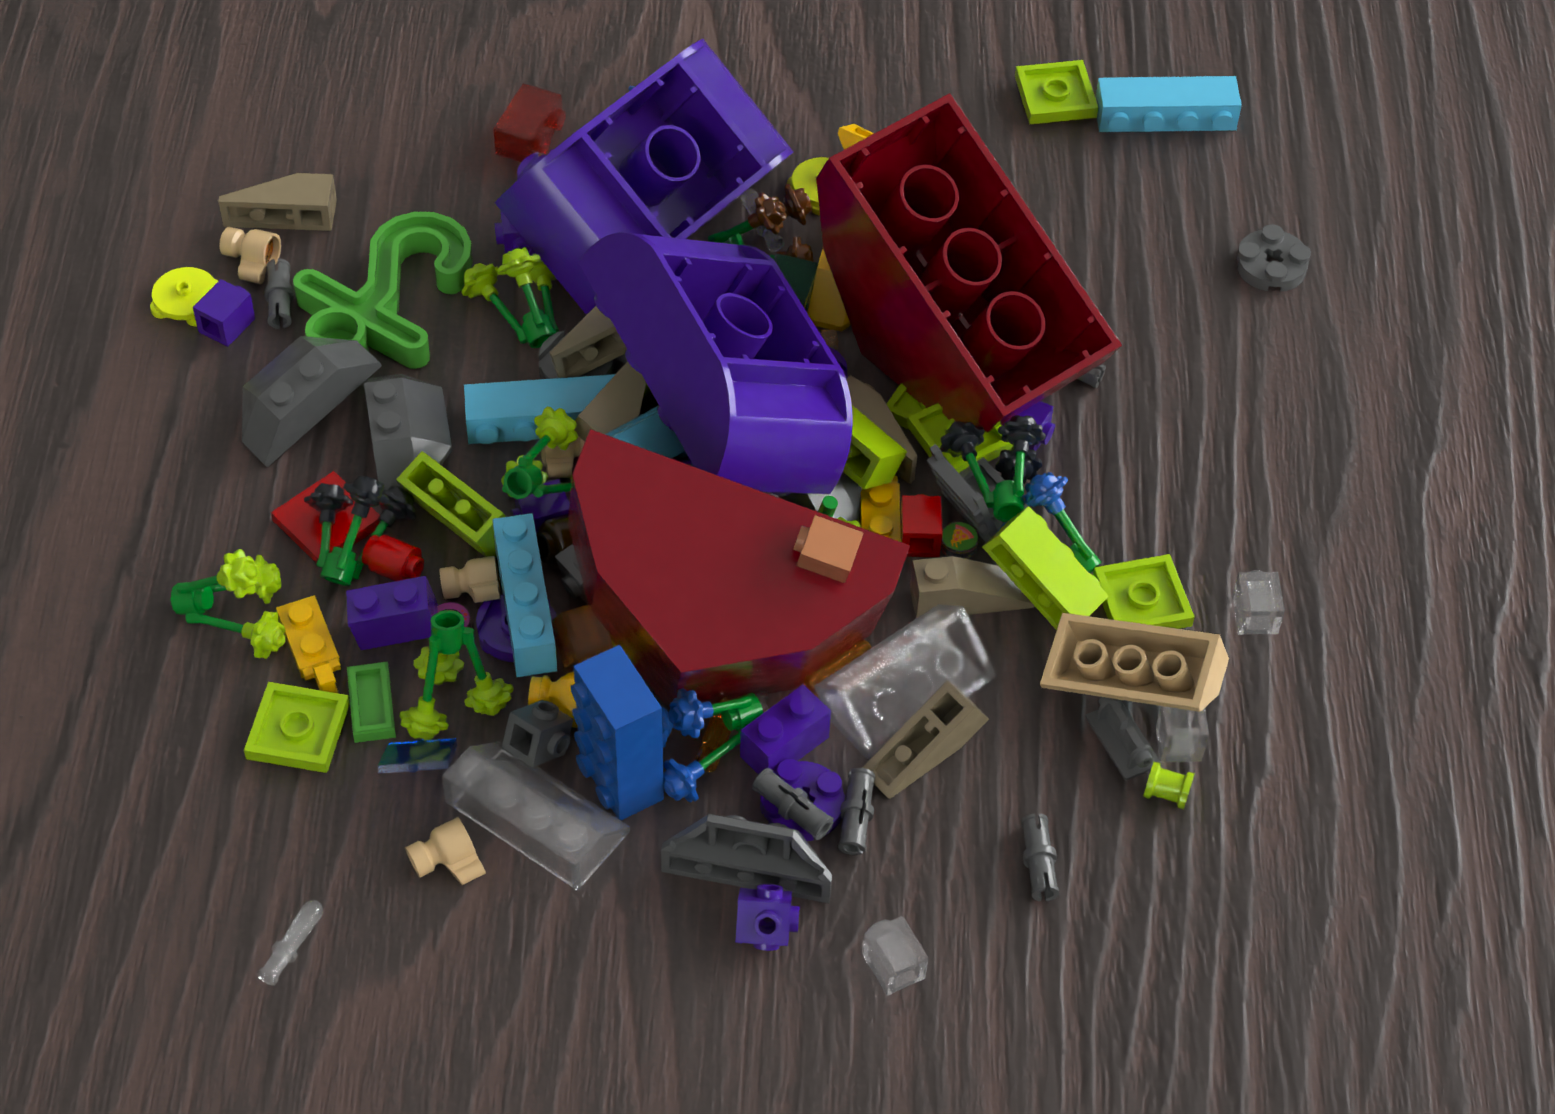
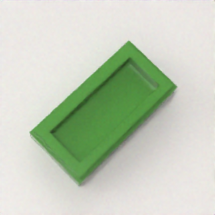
(371, 702)

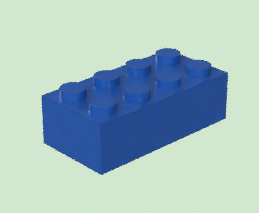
(618, 733)

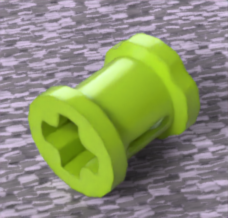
(1168, 785)

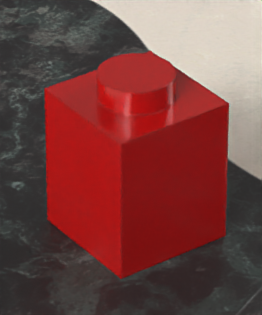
(921, 525)

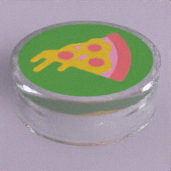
(959, 539)

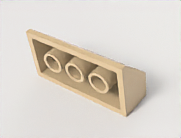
(1135, 662)

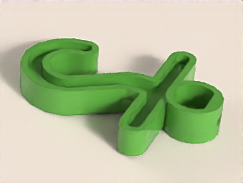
(373, 310)

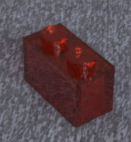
(528, 123)

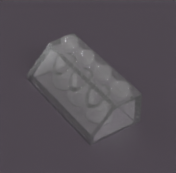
(898, 676)
(533, 812)

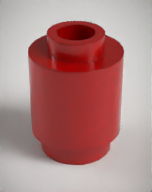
(392, 558)

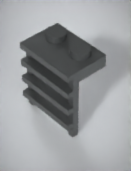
(964, 493)

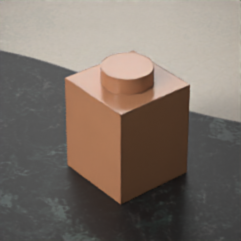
(828, 548)

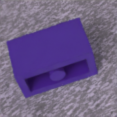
(391, 612)
(785, 731)

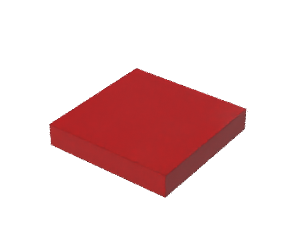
(303, 524)

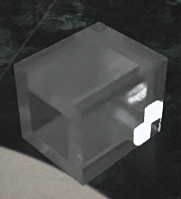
(1258, 602)
(1181, 734)
(894, 954)

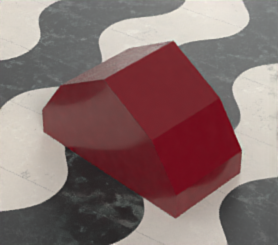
(953, 272)
(706, 576)

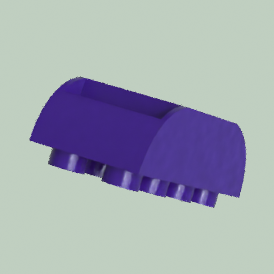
(646, 166)
(727, 358)

